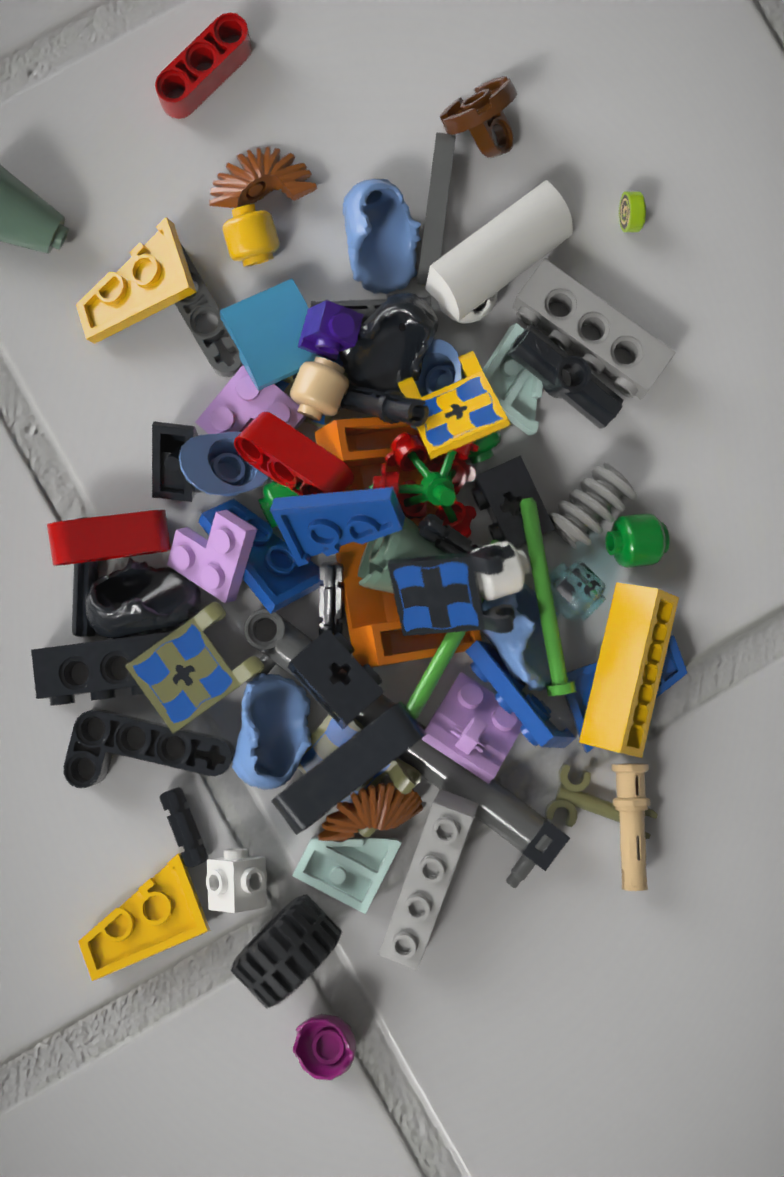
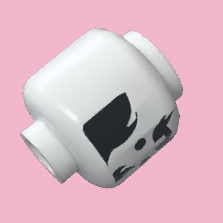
(510, 579)

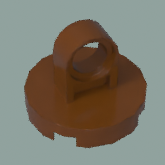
(482, 114)

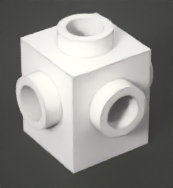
(236, 881)

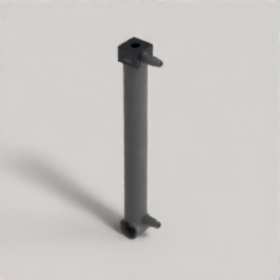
(497, 806)

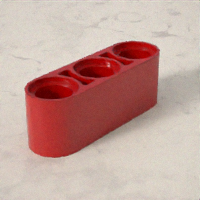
(205, 48)
(291, 457)
(108, 537)

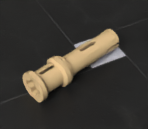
(631, 804)

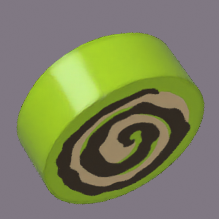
(632, 211)

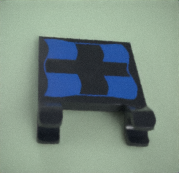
(445, 594)

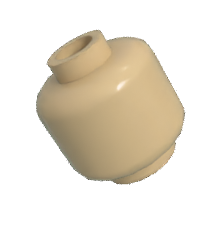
(319, 388)

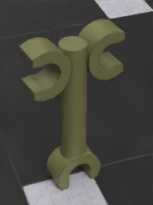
(571, 796)

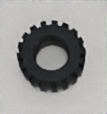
(286, 951)

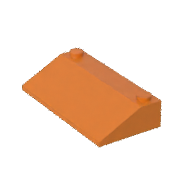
(369, 612)

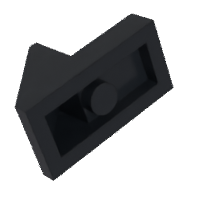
(167, 476)

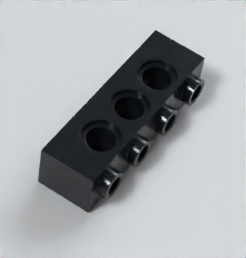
(54, 666)

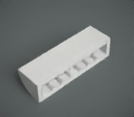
(500, 251)

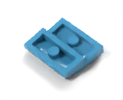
(268, 333)

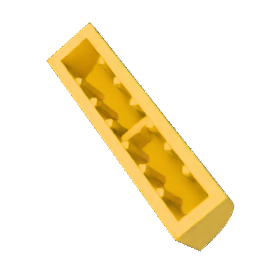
(629, 669)

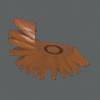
(259, 178)
(375, 808)

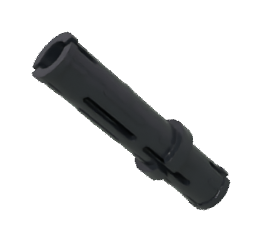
(388, 405)

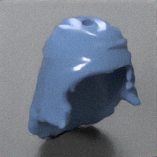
(380, 236)
(523, 647)
(272, 731)

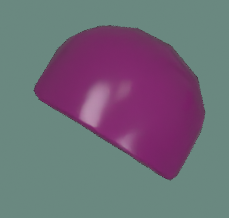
(325, 1046)

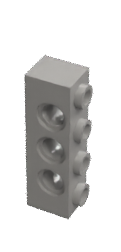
(585, 308)
(428, 879)

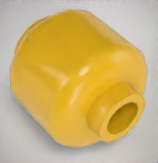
(251, 236)

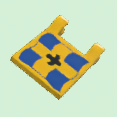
(459, 410)

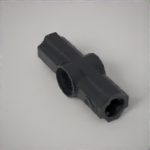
(546, 363)

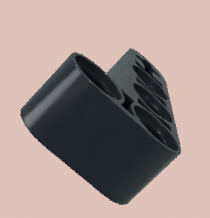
(153, 750)
(348, 767)

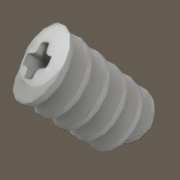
(591, 505)

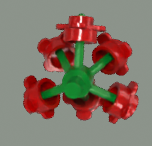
(438, 486)

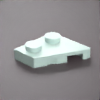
(513, 384)
(347, 868)

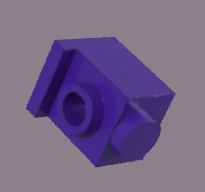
(329, 329)

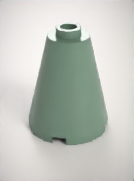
(27, 218)
(398, 545)

